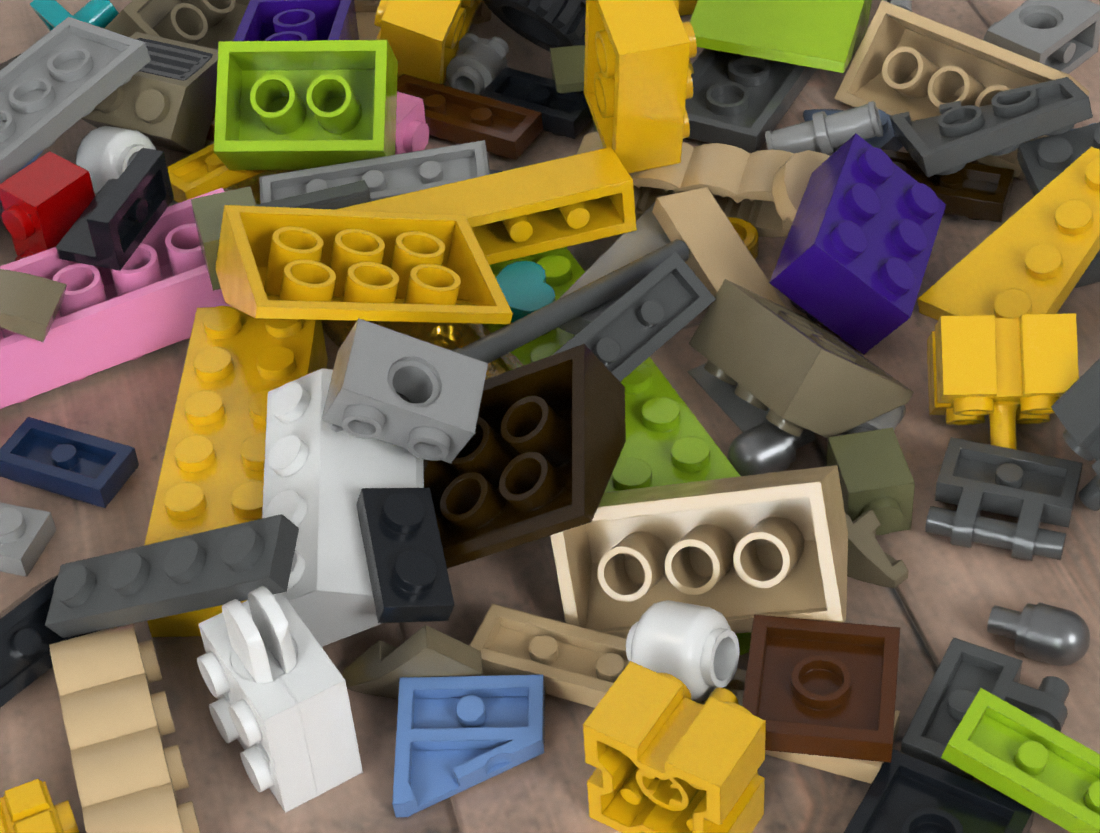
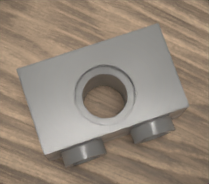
(1050, 32)
(439, 383)

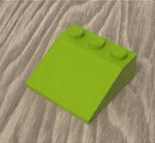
(785, 31)

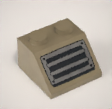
(167, 98)

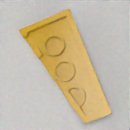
(1032, 256)

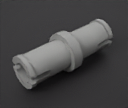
(827, 131)

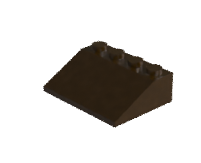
(535, 459)

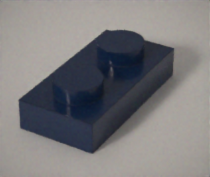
(67, 462)

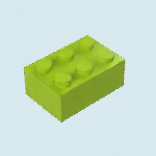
(304, 103)

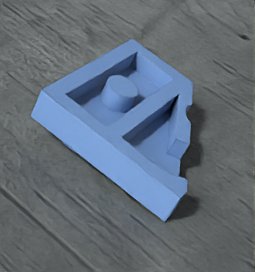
(462, 734)

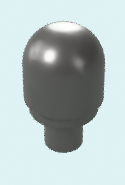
(766, 449)
(1043, 632)

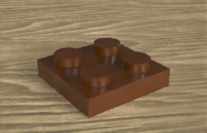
(824, 686)

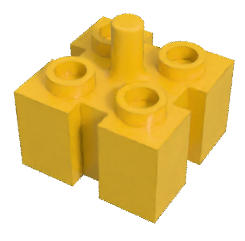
(1001, 370)
(673, 760)

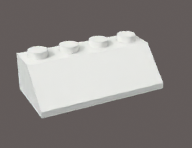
(316, 483)

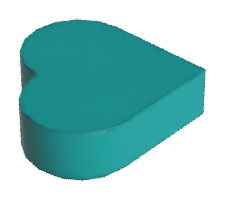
(525, 288)

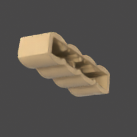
(735, 178)
(117, 732)

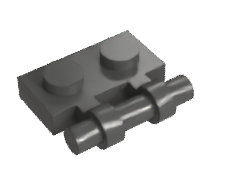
(1009, 484)
(956, 684)

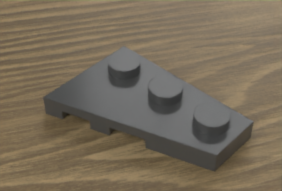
(972, 132)

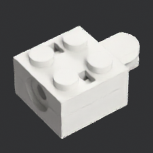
(278, 699)

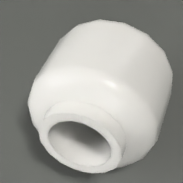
(109, 152)
(686, 643)

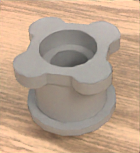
(478, 64)

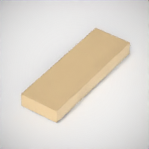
(712, 242)

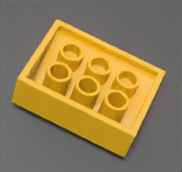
(356, 266)

